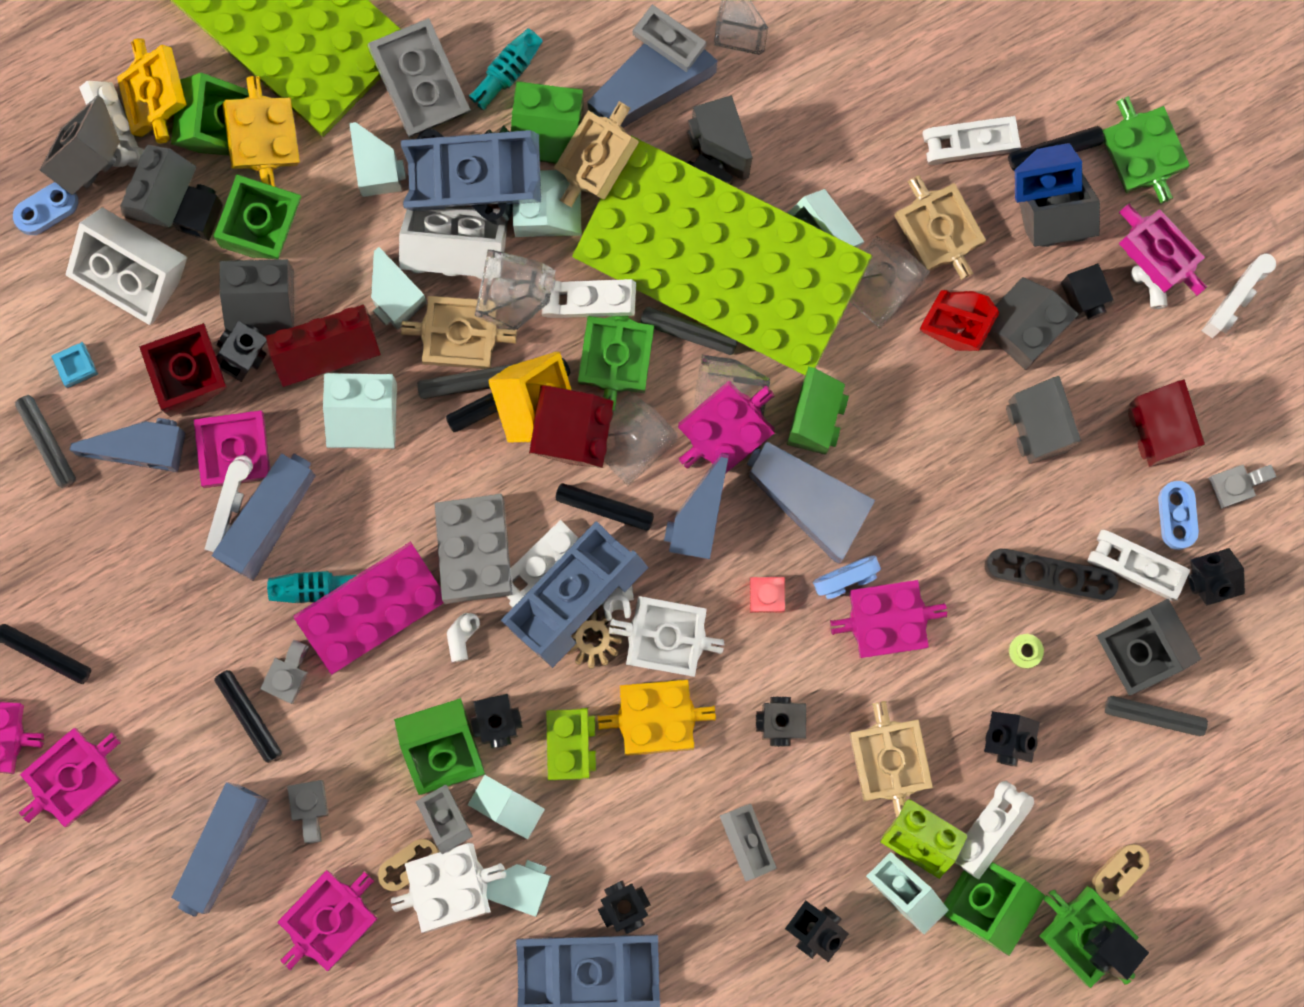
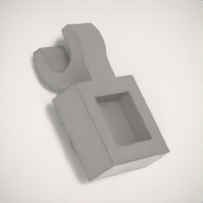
(1237, 486)
(285, 677)
(307, 804)

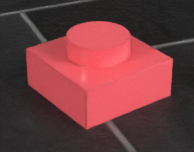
(767, 594)

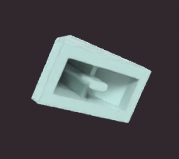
(506, 807)

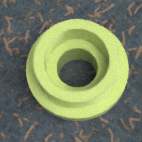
(1017, 656)

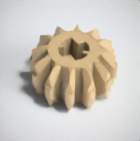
(588, 649)

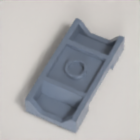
(473, 170)
(572, 593)
(588, 971)

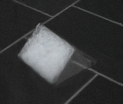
(740, 27)

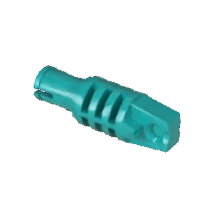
(507, 67)
(304, 586)

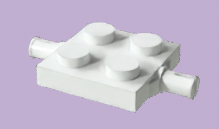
(666, 636)
(447, 887)

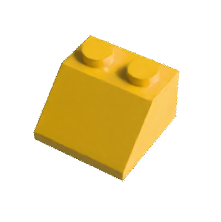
(518, 390)

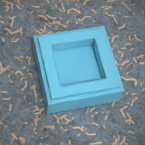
(74, 365)

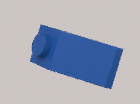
(1048, 173)

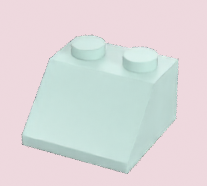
(823, 213)
(360, 410)

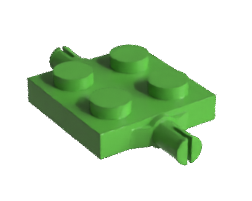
(1145, 149)
(616, 355)
(1071, 930)

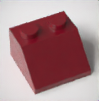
(183, 370)
(1166, 424)
(571, 426)

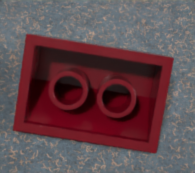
(323, 345)

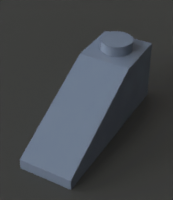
(142, 445)
(697, 517)

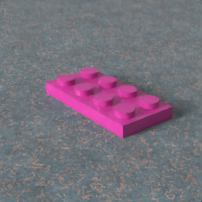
(370, 608)

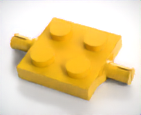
(151, 90)
(260, 132)
(656, 717)

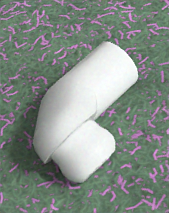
(1158, 298)
(459, 633)

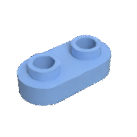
(45, 210)
(1181, 516)
(834, 582)

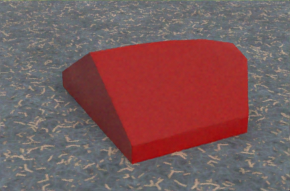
(960, 319)

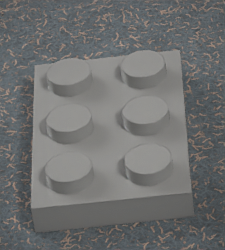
(418, 77)
(473, 549)

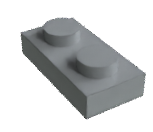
(669, 38)
(444, 819)
(748, 842)

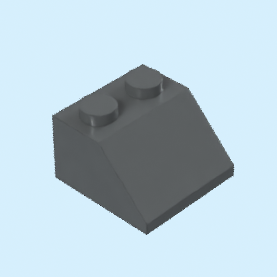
(720, 135)
(82, 148)
(157, 186)
(1062, 217)
(257, 294)
(1030, 321)
(1043, 421)
(1149, 647)

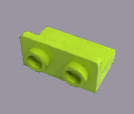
(569, 744)
(924, 839)

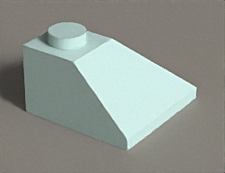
(550, 215)

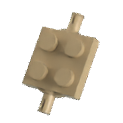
(596, 154)
(940, 227)
(455, 335)
(890, 759)

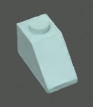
(375, 163)
(393, 292)
(521, 888)
(908, 893)

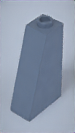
(648, 82)
(814, 500)
(265, 516)
(218, 848)

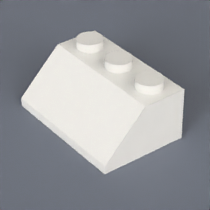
(448, 241)
(125, 265)

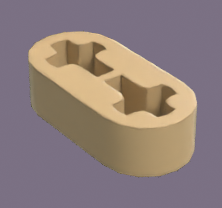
(399, 860)
(1127, 877)

